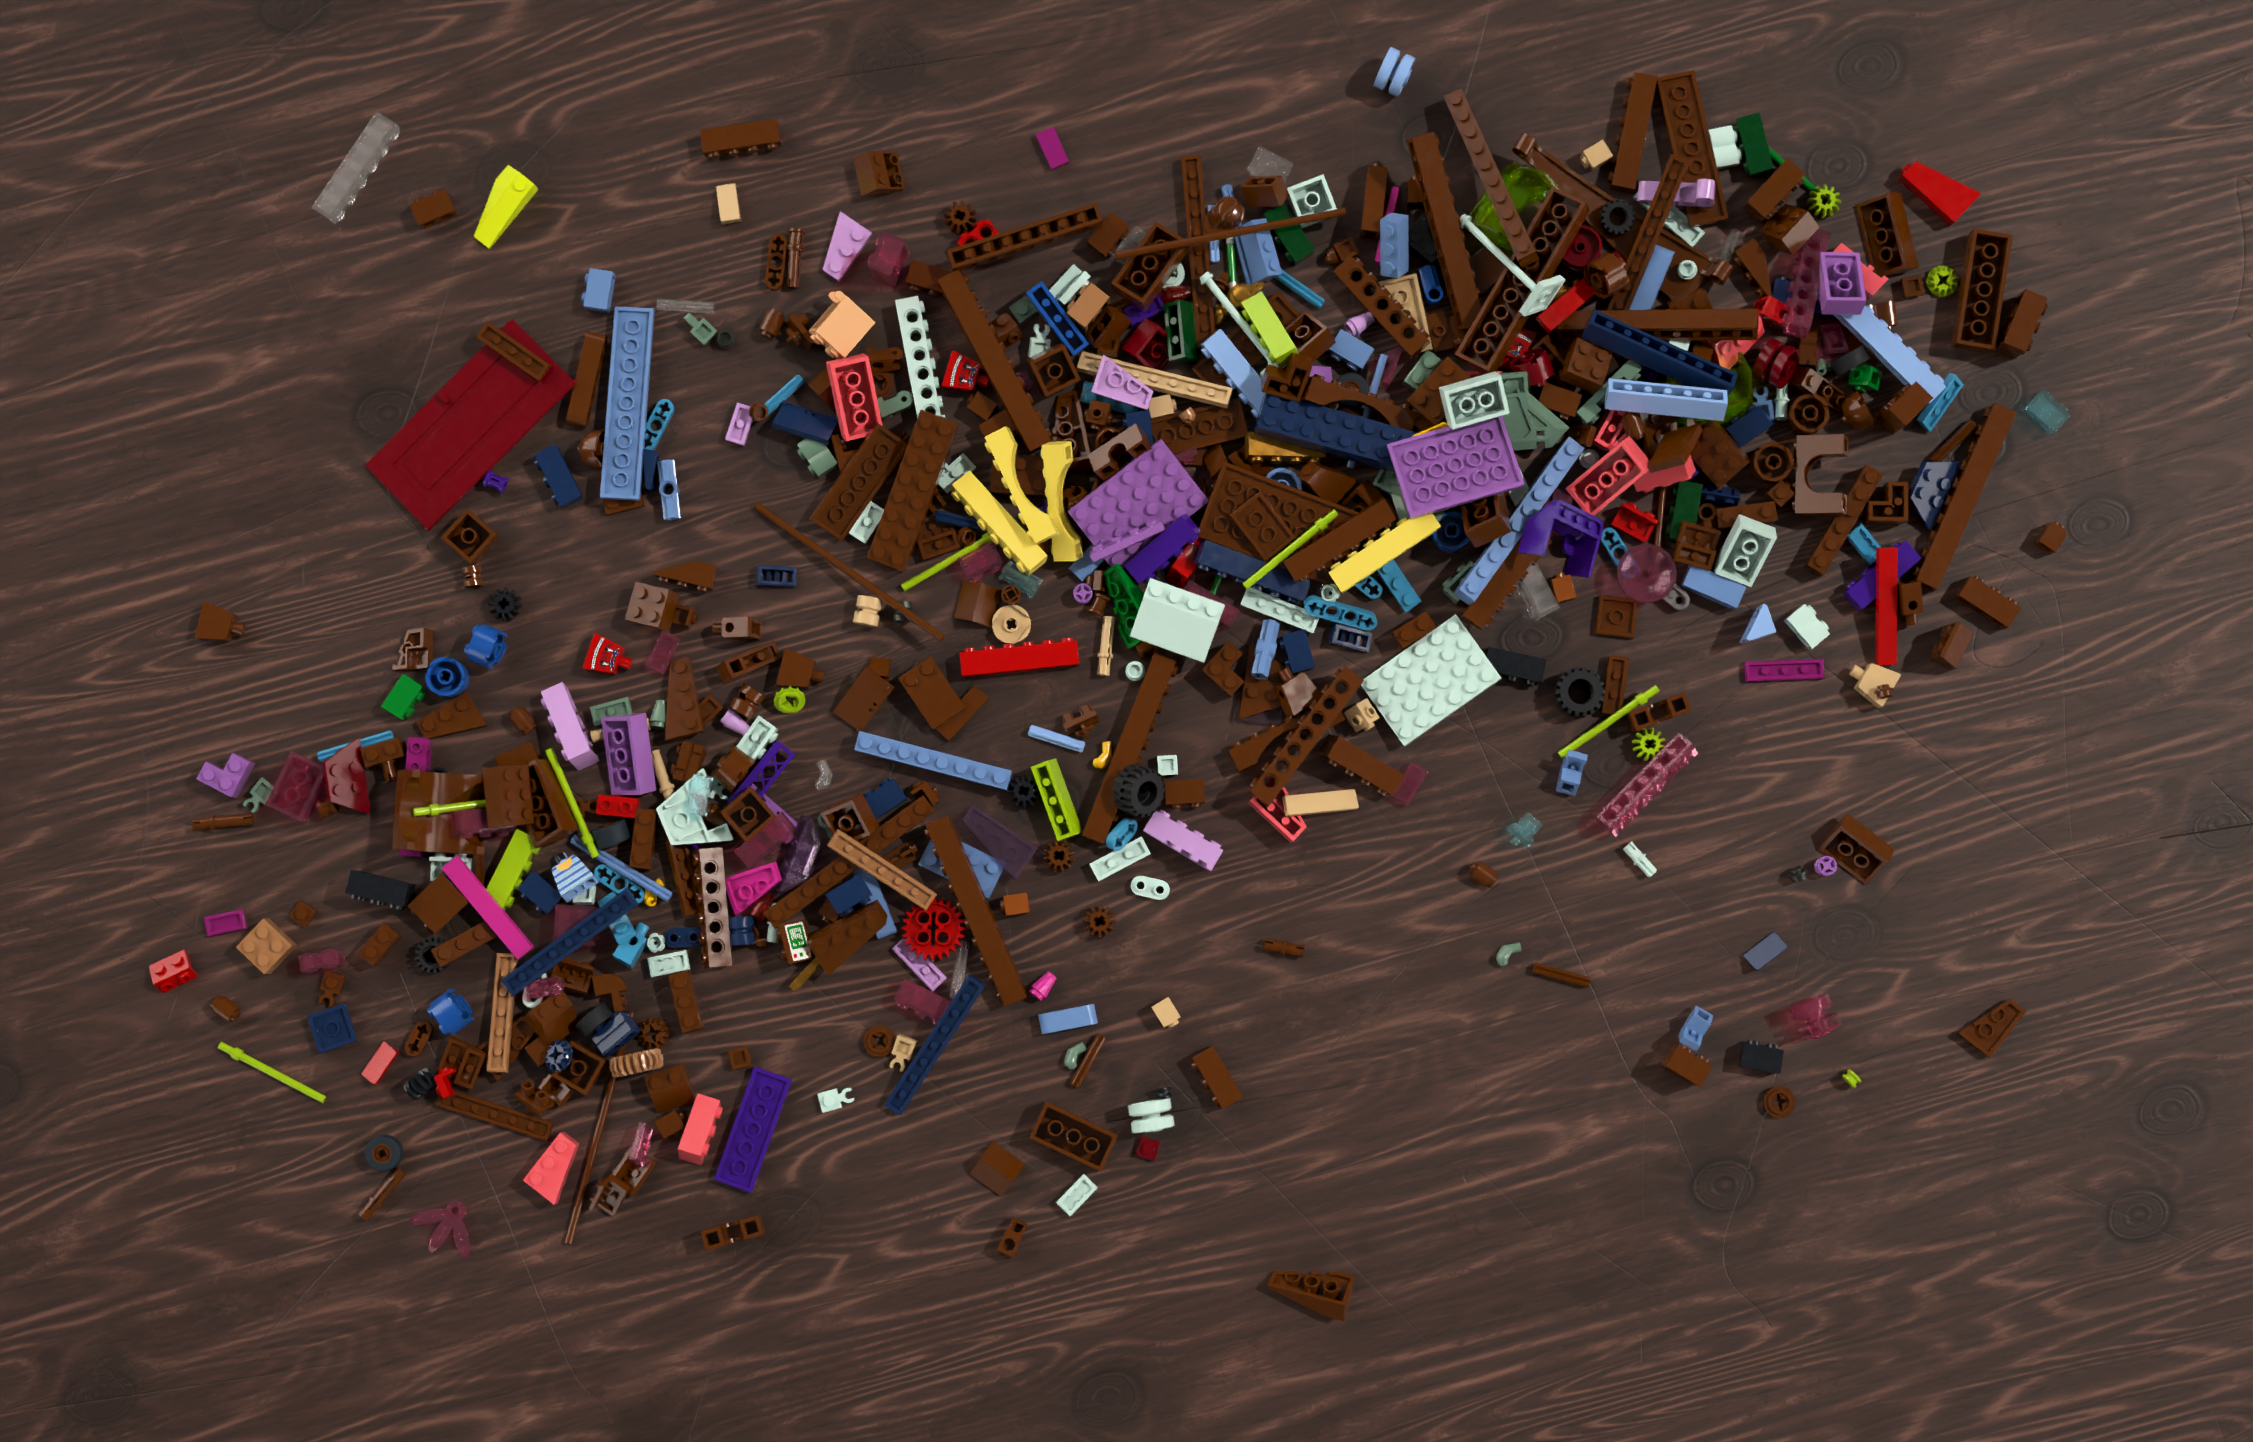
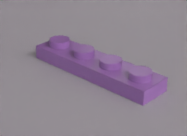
(1134, 536)

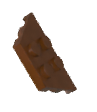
(1259, 694)

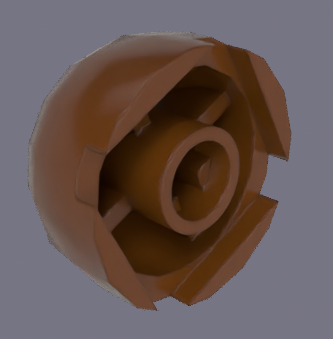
(1857, 412)
(592, 449)

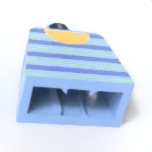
(572, 876)

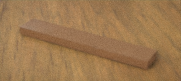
(881, 869)
(501, 1016)

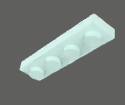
(1678, 224)
(1279, 610)

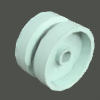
(1151, 1118)

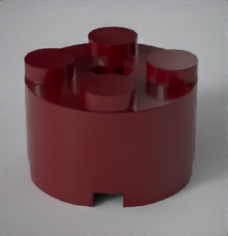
(1536, 364)

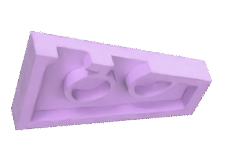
(845, 246)
(1120, 386)

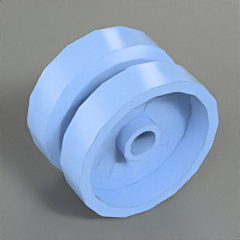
(1394, 72)

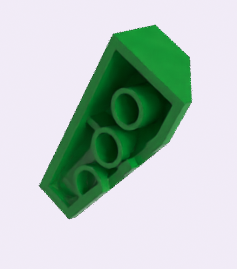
(1127, 601)

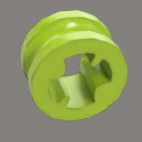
(1851, 1078)

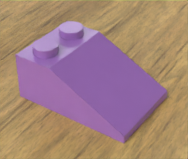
(1841, 283)

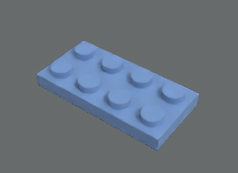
(985, 866)

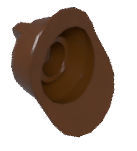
(1224, 215)

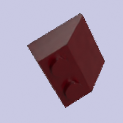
(1148, 345)

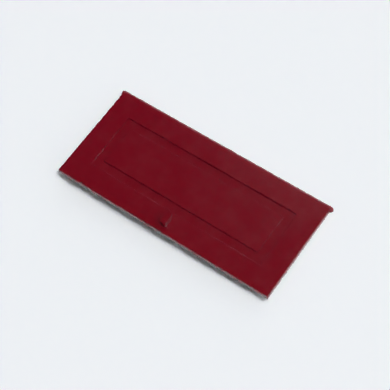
(467, 429)

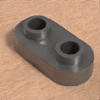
(1673, 594)

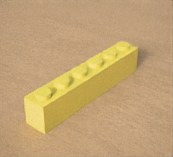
(998, 523)
(1382, 551)

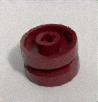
(1591, 248)
(1776, 363)

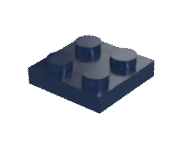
(332, 1028)

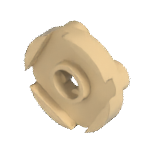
(1000, 626)

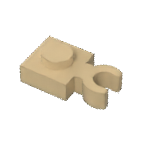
(903, 1050)

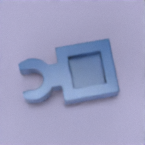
(1761, 400)

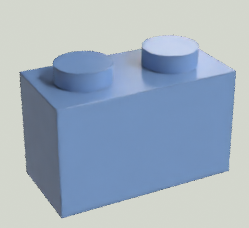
(599, 290)
(1350, 351)

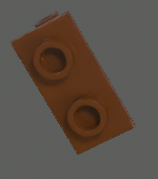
(903, 854)

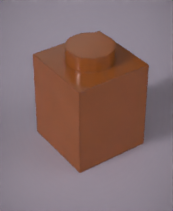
(1562, 587)
(1015, 904)

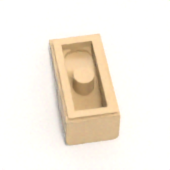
(728, 204)

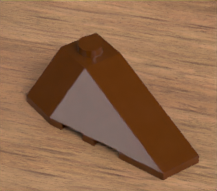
(1072, 427)

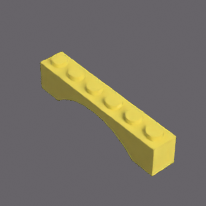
(1004, 448)
(1057, 459)

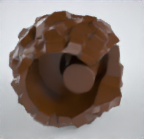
(1073, 495)

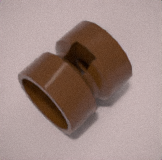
(747, 701)

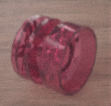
(1815, 1016)

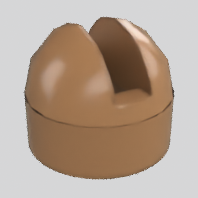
(1187, 415)

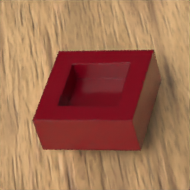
(1148, 1148)

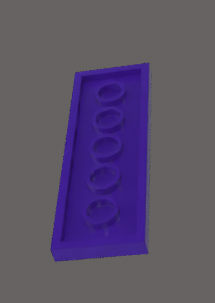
(753, 1129)

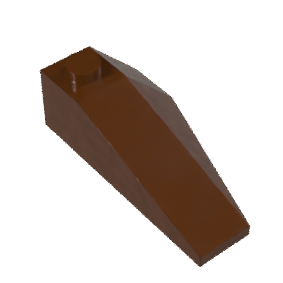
(1322, 1293)

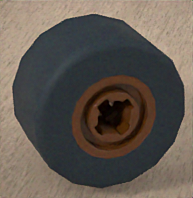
(1353, 380)
(611, 833)
(390, 1150)

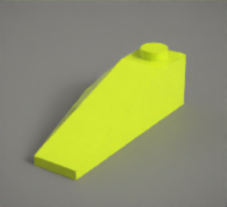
(504, 203)

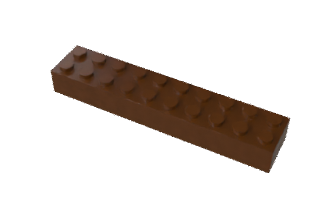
(1500, 317)

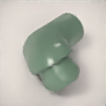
(1822, 366)
(1505, 952)
(1071, 1055)

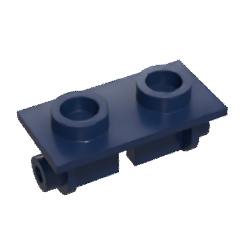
(1727, 498)

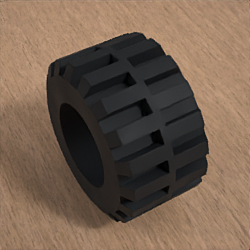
(1591, 680)
(1127, 787)

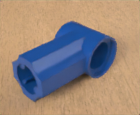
(1430, 284)

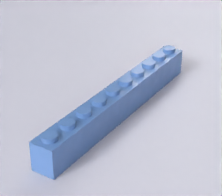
(1528, 506)

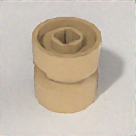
(867, 611)

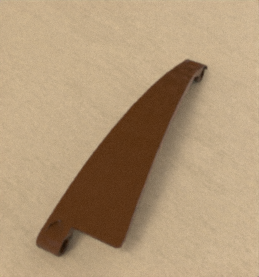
(1575, 185)

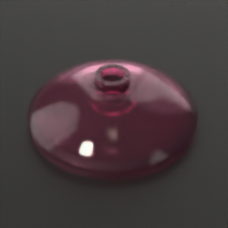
(1656, 564)

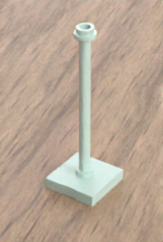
(1206, 279)
(1541, 294)

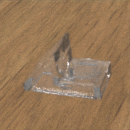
(1130, 242)

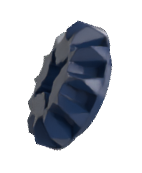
(563, 1060)

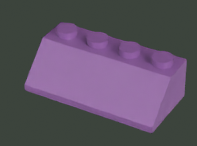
(628, 754)

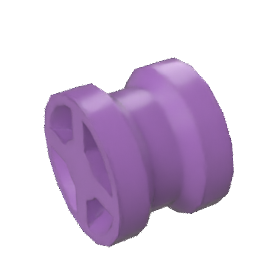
(1082, 590)
(1828, 863)

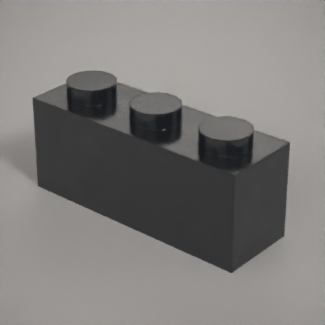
(1517, 666)

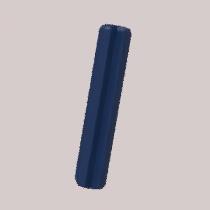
(957, 520)

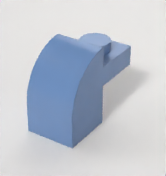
(1571, 772)
(1695, 1028)

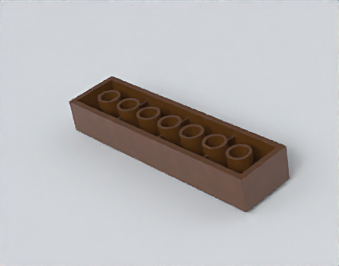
(913, 490)

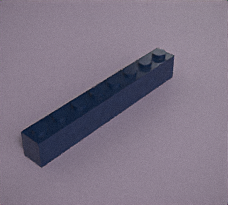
(1656, 353)

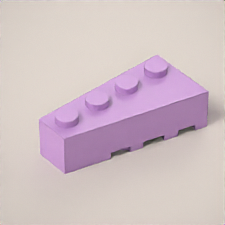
(568, 726)
(1183, 840)

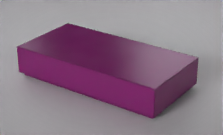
(1052, 148)
(225, 922)

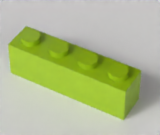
(1269, 329)
(1056, 799)
(512, 868)

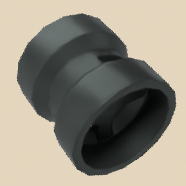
(898, 617)

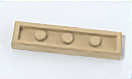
(1320, 802)

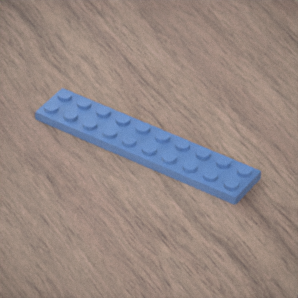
(627, 403)

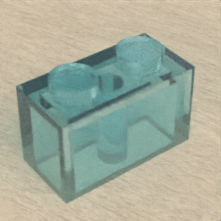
(2046, 411)

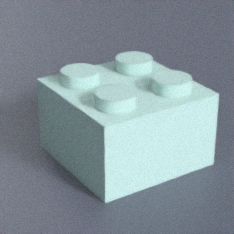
(1310, 198)

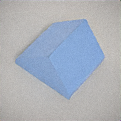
(1759, 625)

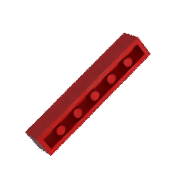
(1020, 658)

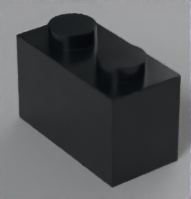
(1761, 1057)

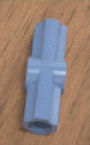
(668, 477)
(1265, 649)

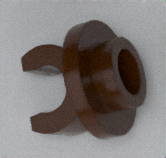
(1222, 282)

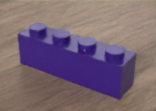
(1163, 548)
(1864, 590)

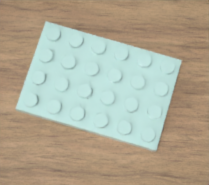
(1430, 680)

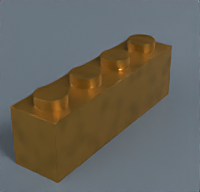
(1262, 448)

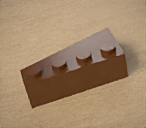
(1361, 764)
(845, 936)

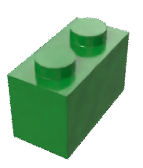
(404, 697)

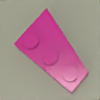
(750, 885)

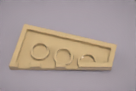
(1408, 294)

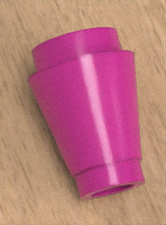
(1042, 986)

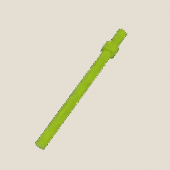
(1320, 525)
(946, 562)
(1640, 699)
(435, 809)
(587, 838)
(237, 1054)

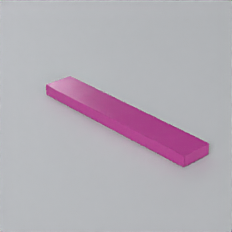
(487, 907)

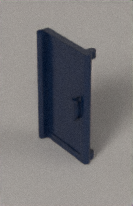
(805, 423)

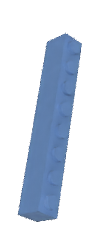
(933, 760)

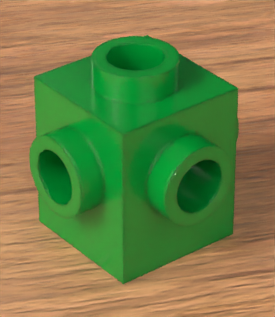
(1865, 378)

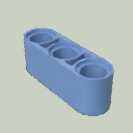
(1067, 1019)

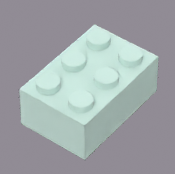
(1474, 400)
(1745, 550)

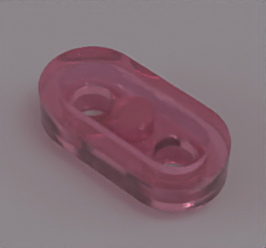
(545, 987)

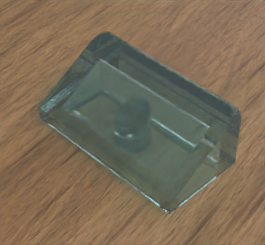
(699, 795)

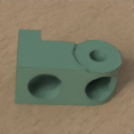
(895, 405)

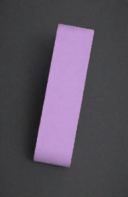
(1689, 194)

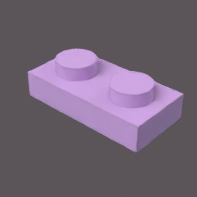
(739, 425)

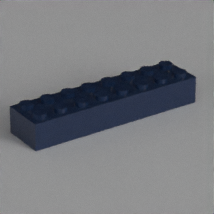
(1328, 431)

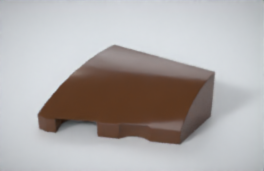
(416, 650)

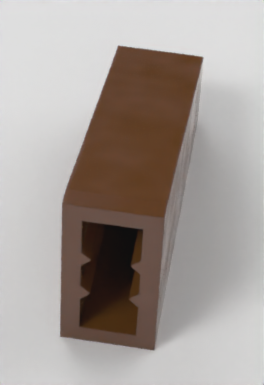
(1373, 201)

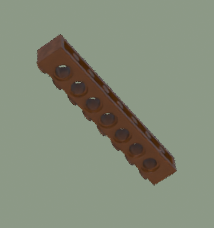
(1025, 237)
(1351, 683)

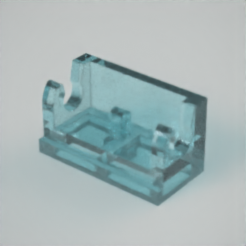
(1027, 584)

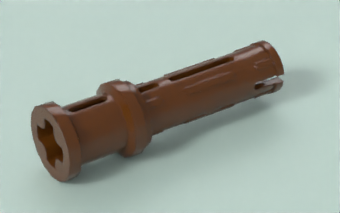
(795, 248)

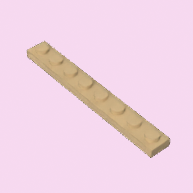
(1163, 381)

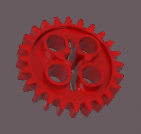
(916, 929)

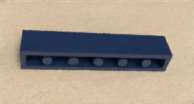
(1241, 567)

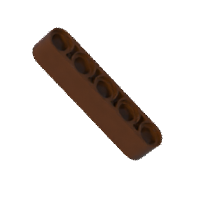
(587, 379)

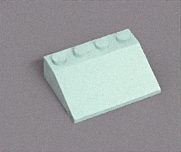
(1177, 620)

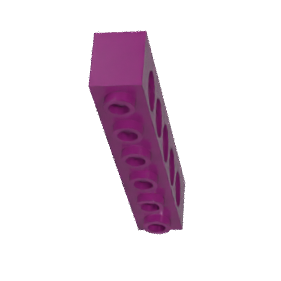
(419, 758)

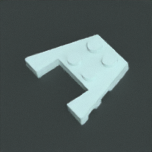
(685, 827)

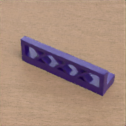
(759, 769)

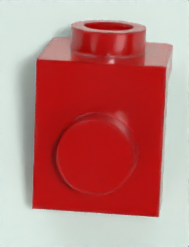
(443, 1085)

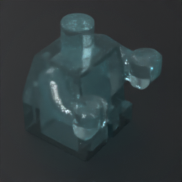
(1524, 830)

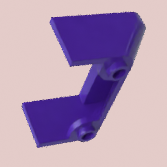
(1579, 531)

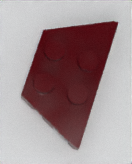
(346, 778)

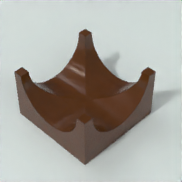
(429, 832)

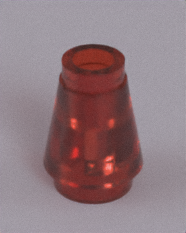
(1176, 293)
(761, 905)

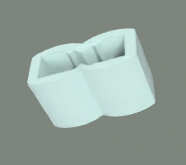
(1724, 147)
(1807, 626)

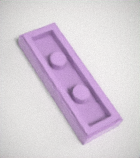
(923, 969)

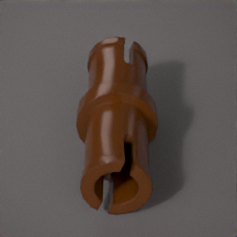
(1284, 948)

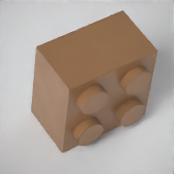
(1087, 307)
(266, 946)

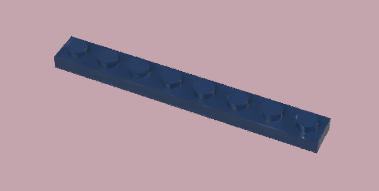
(570, 942)
(935, 1044)

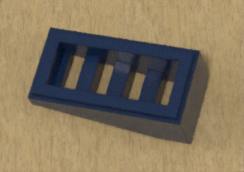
(650, 466)
(758, 579)
(1334, 634)

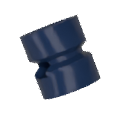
(741, 930)

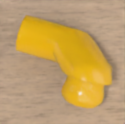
(1106, 756)
(651, 899)

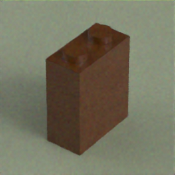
(438, 903)

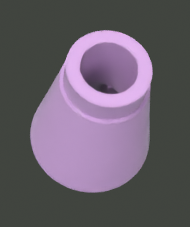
(1358, 324)
(734, 721)

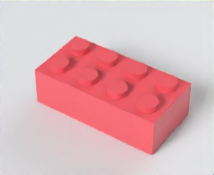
(854, 396)
(1609, 477)

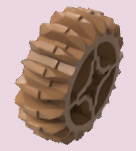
(636, 1062)

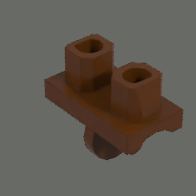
(797, 331)
(1082, 724)
(535, 1100)

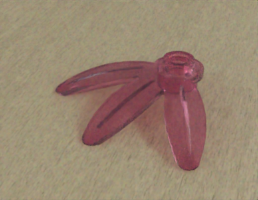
(448, 1221)

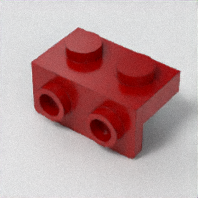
(1634, 522)
(172, 971)

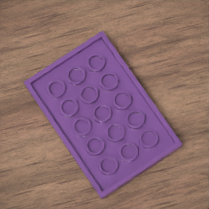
(1455, 466)
(1141, 491)

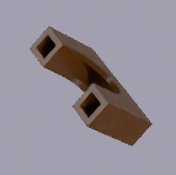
(1808, 451)

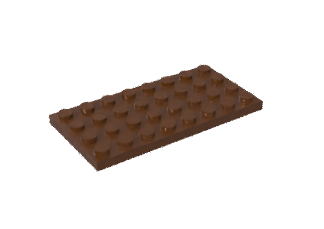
(1294, 506)

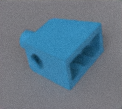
(629, 954)

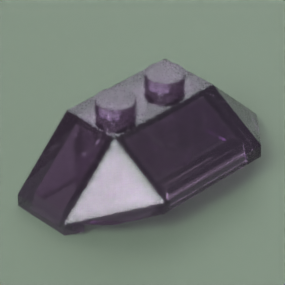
(800, 856)

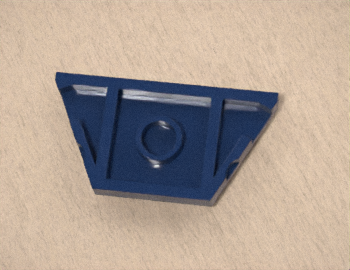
(1931, 489)

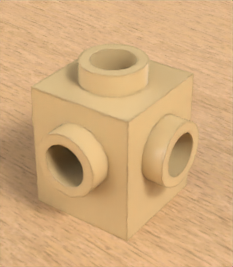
(1362, 716)

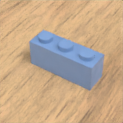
(1394, 245)
(1261, 253)
(1713, 587)

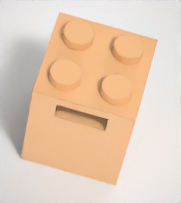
(840, 326)

